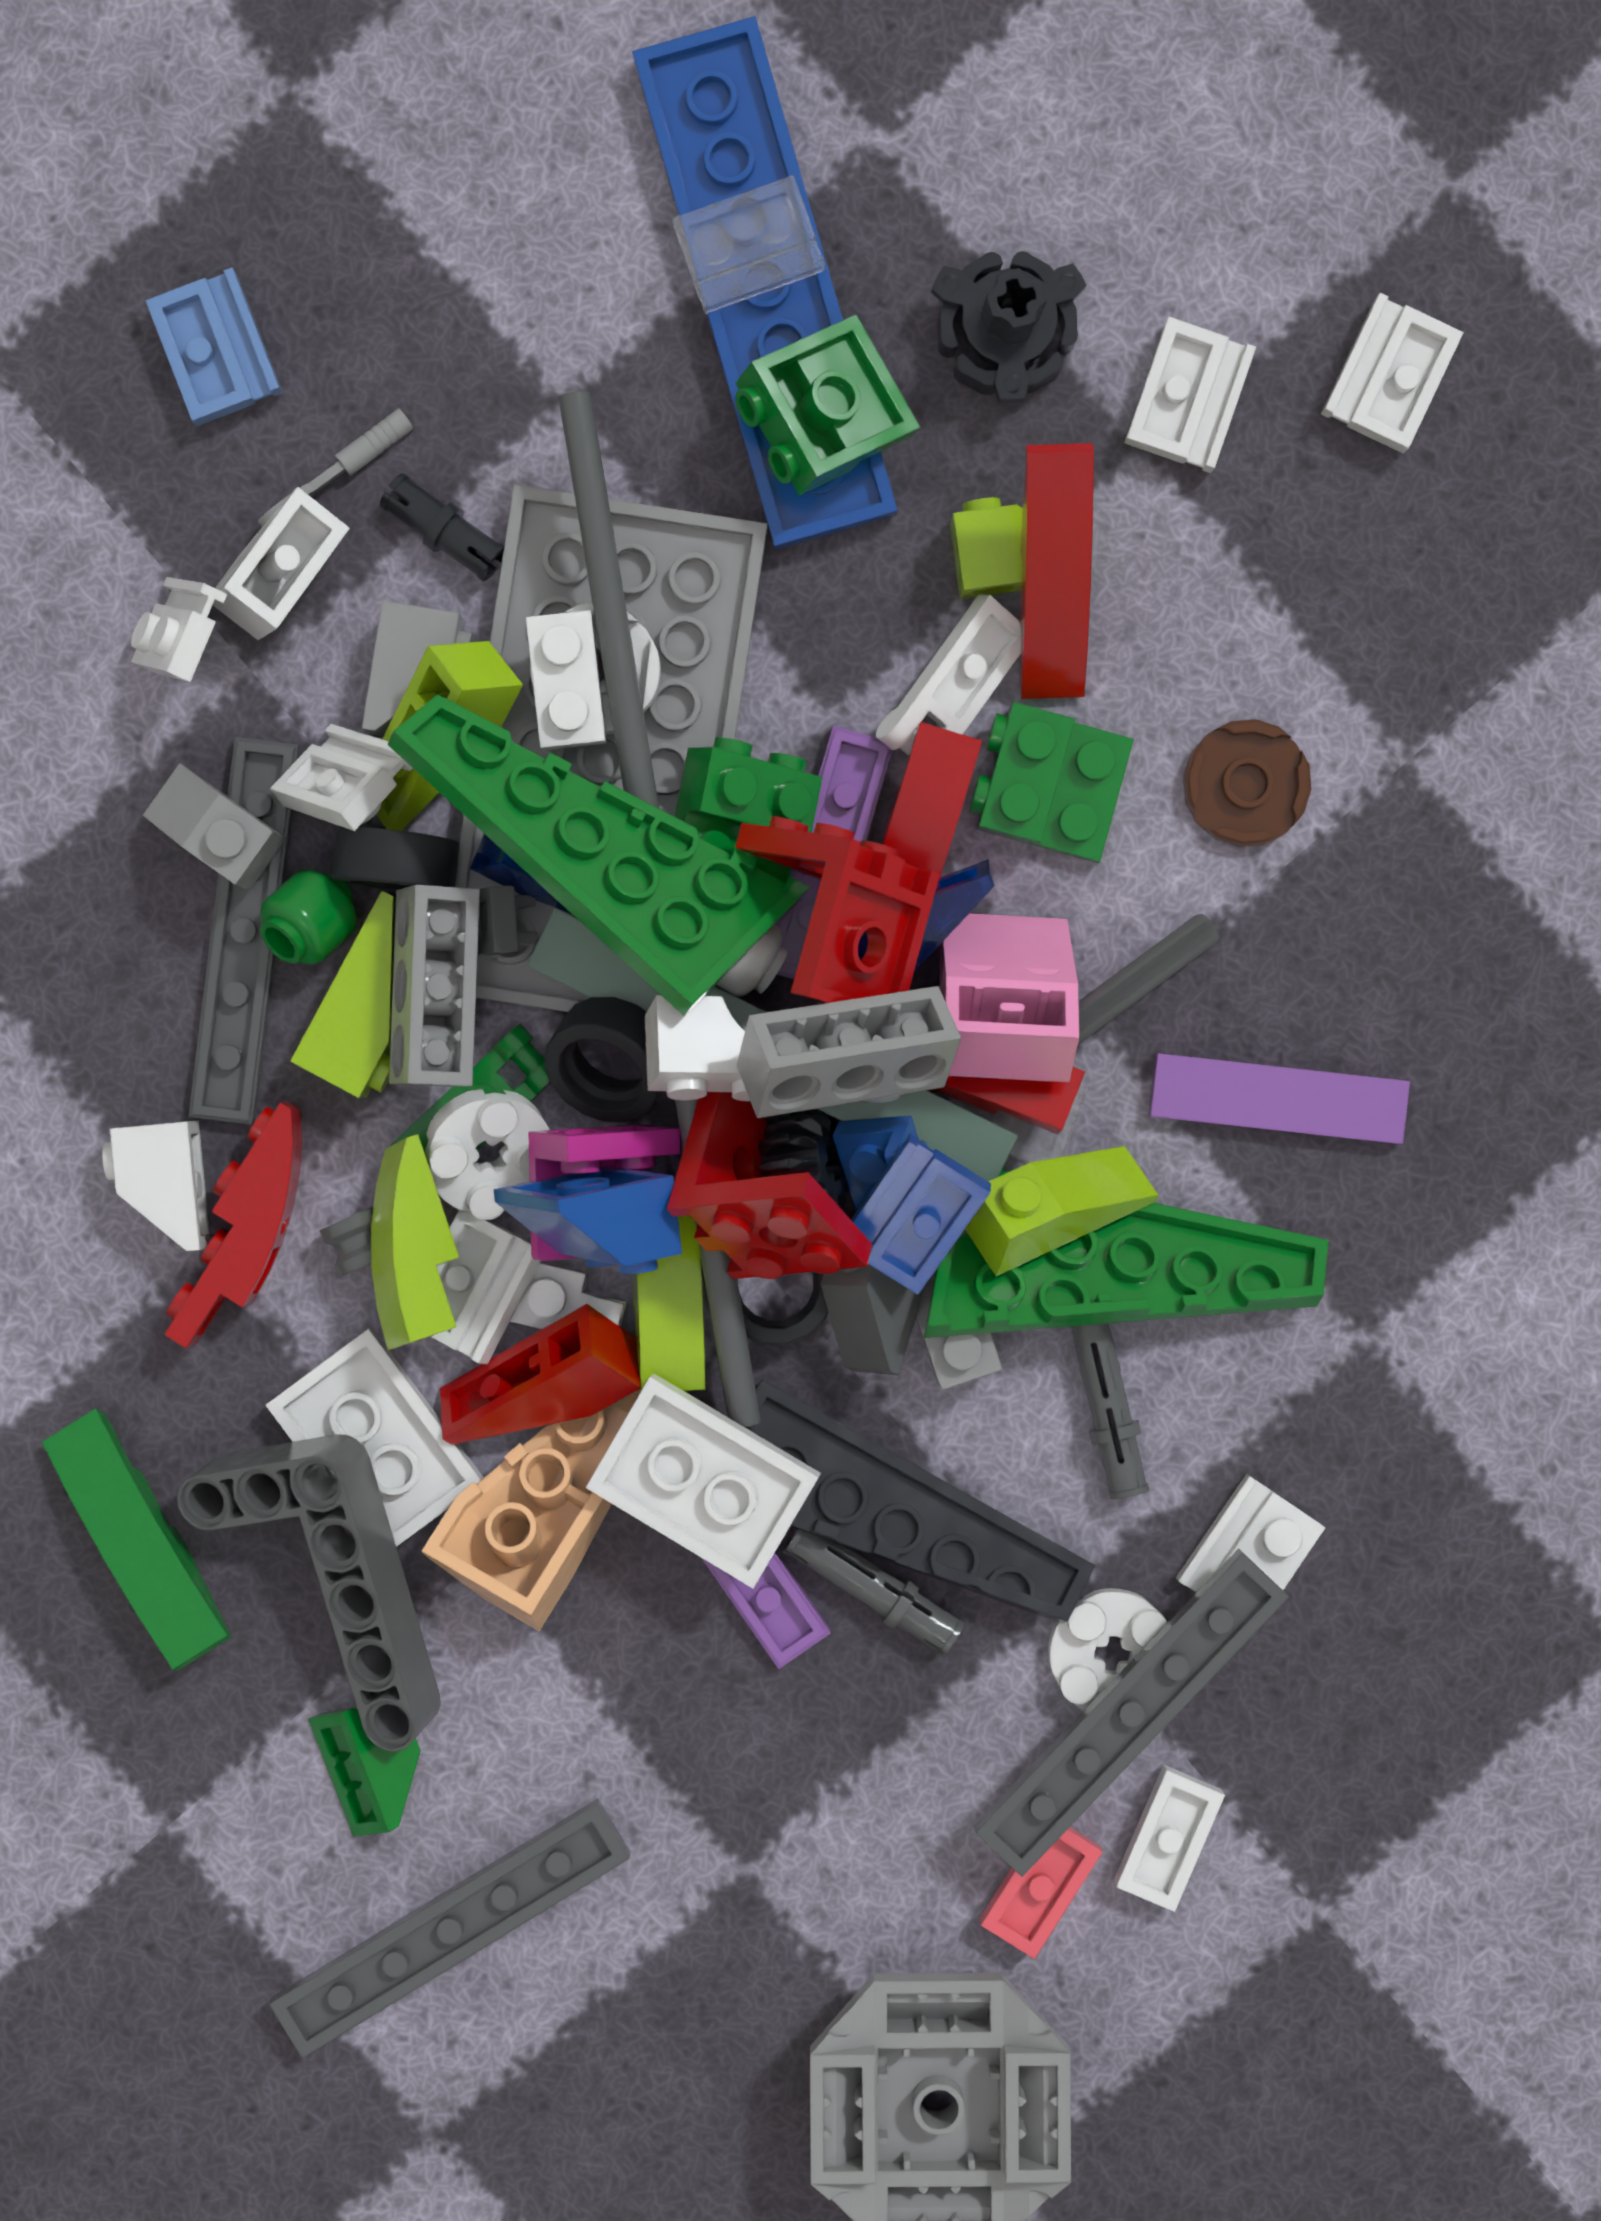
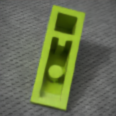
(466, 675)
(352, 1026)
(1055, 1204)

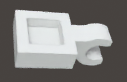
(556, 1293)

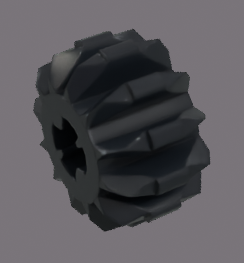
(804, 1145)

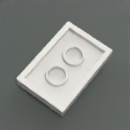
(374, 1400)
(703, 1480)

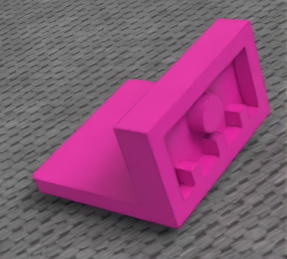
(587, 1150)

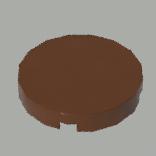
(1225, 795)

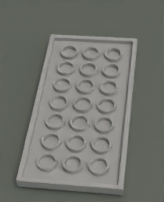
(696, 595)

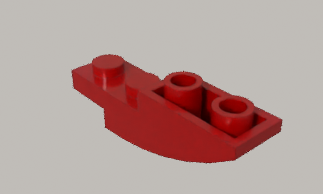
(259, 1205)

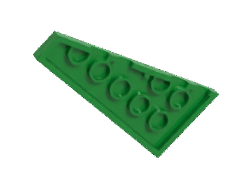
(612, 860)
(1133, 1269)

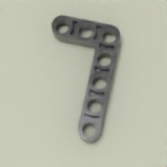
(341, 1565)

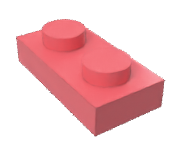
(1031, 1905)

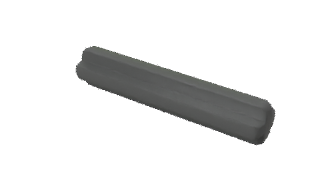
(1145, 974)

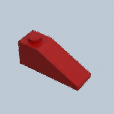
(543, 1380)

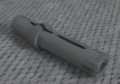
(1127, 1474)
(894, 1600)

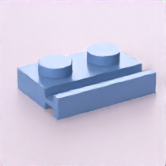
(214, 347)

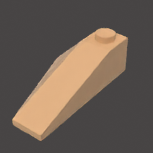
(530, 1518)

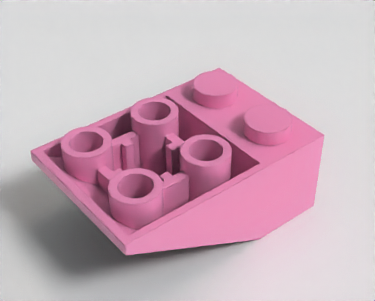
(1012, 997)

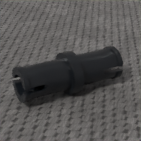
(442, 527)

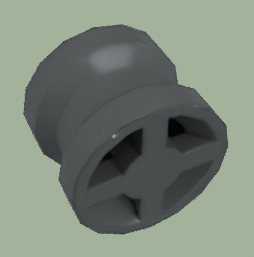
(350, 1241)

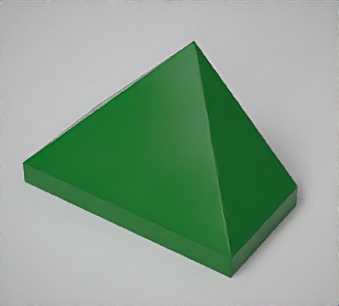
(366, 1778)

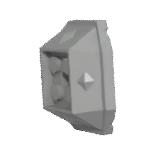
(980, 2158)

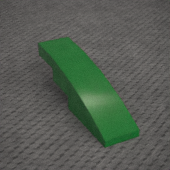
(136, 1540)

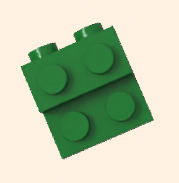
(824, 405)
(1051, 782)
(729, 788)

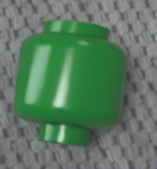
(307, 917)

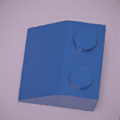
(600, 1216)

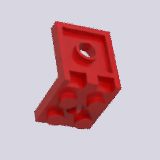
(858, 892)
(759, 1221)

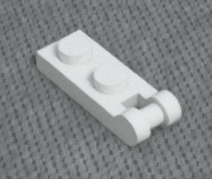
(958, 675)

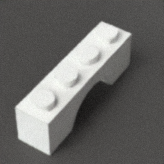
(697, 1051)

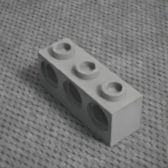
(434, 986)
(847, 1051)

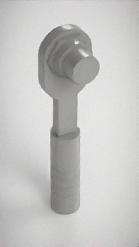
(356, 454)

